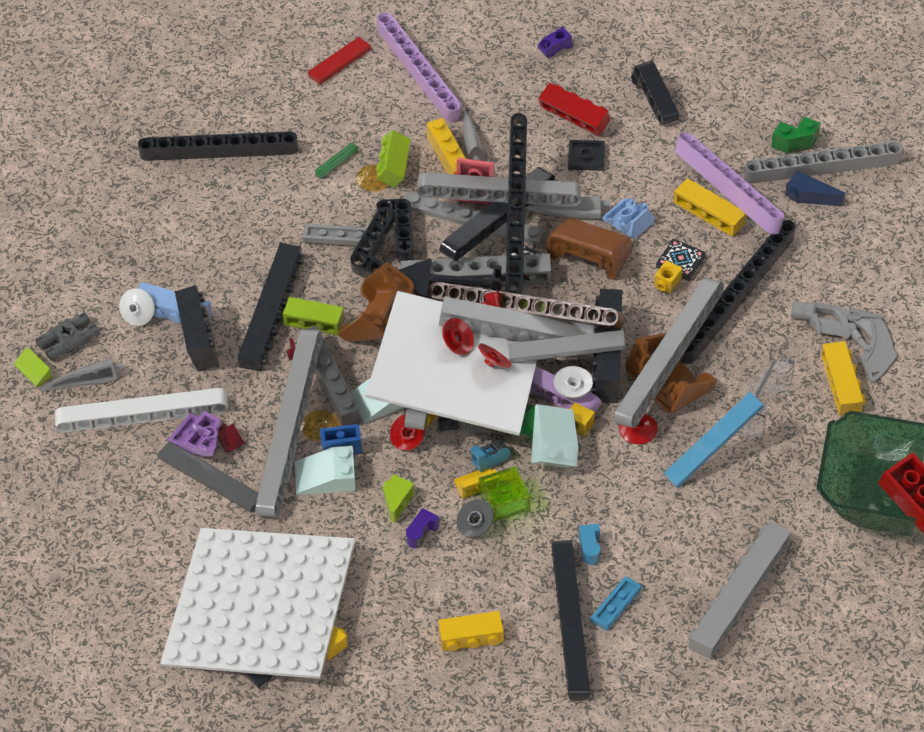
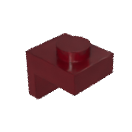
(229, 438)

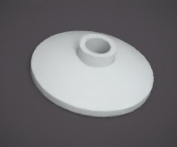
(144, 307)
(573, 382)

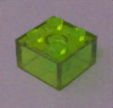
(505, 493)

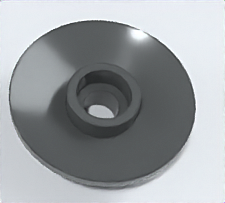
(470, 514)

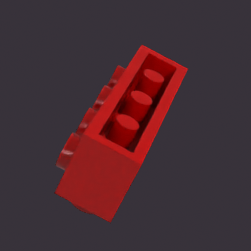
(574, 108)

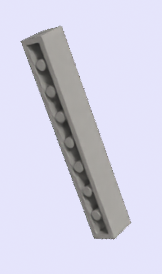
(509, 323)
(739, 590)

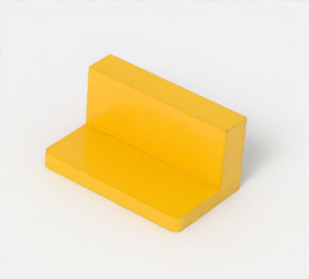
(469, 484)

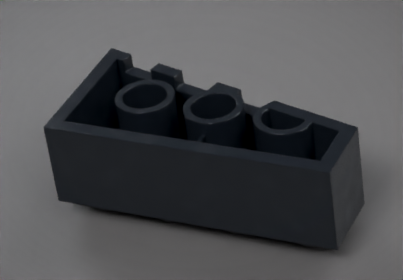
(196, 328)

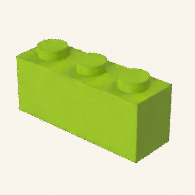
(393, 158)
(307, 313)

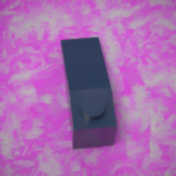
(812, 191)

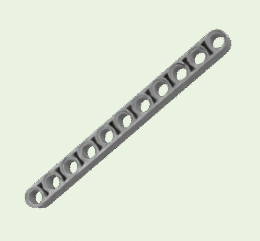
(668, 353)
(289, 424)

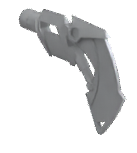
(876, 356)

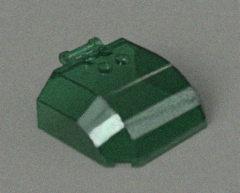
(853, 461)

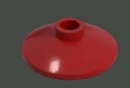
(457, 336)
(493, 357)
(640, 434)
(400, 435)

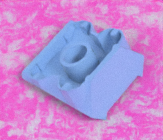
(629, 217)

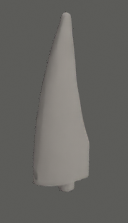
(472, 142)
(587, 209)
(89, 375)

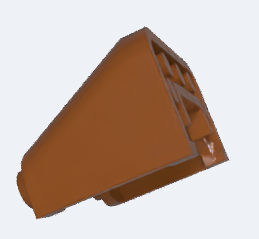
(591, 243)
(380, 291)
(681, 385)

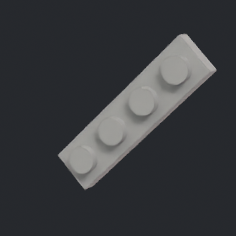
(333, 234)

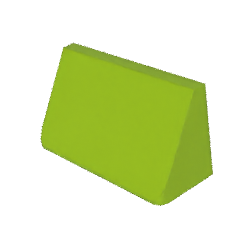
(33, 367)

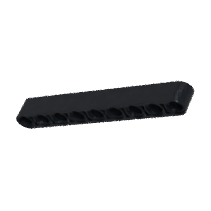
(218, 146)
(483, 224)
(570, 620)

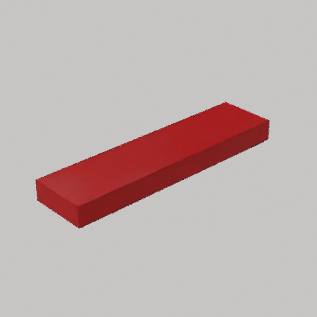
(339, 60)

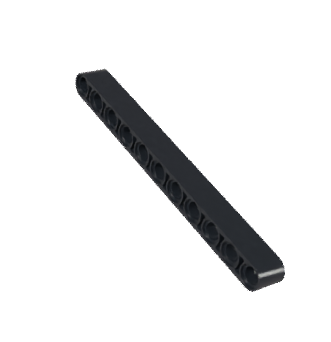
(516, 197)
(740, 289)

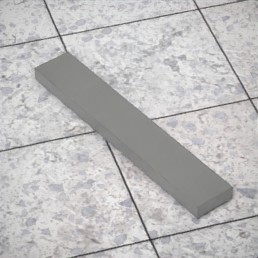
(566, 346)

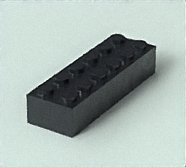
(607, 364)

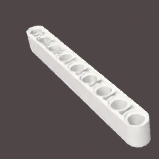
(140, 410)

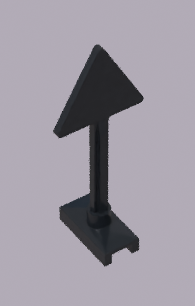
(421, 277)

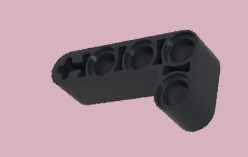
(649, 79)
(403, 224)
(373, 241)

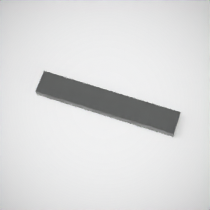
(209, 476)

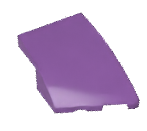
(197, 434)

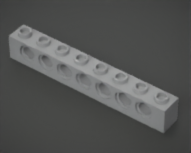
(535, 266)

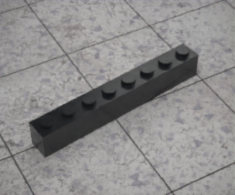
(270, 307)

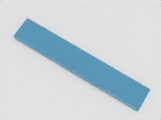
(714, 439)

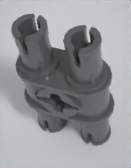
(67, 336)

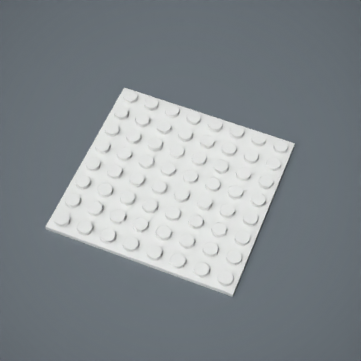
(426, 376)
(259, 603)

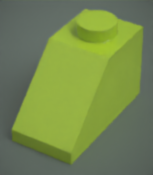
(397, 495)

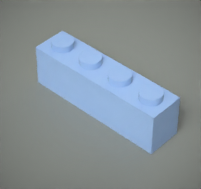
(166, 302)

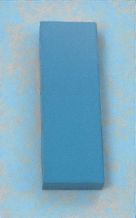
(616, 603)

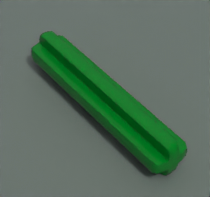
(336, 160)

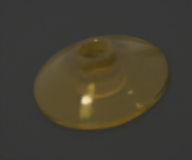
(367, 179)
(311, 428)

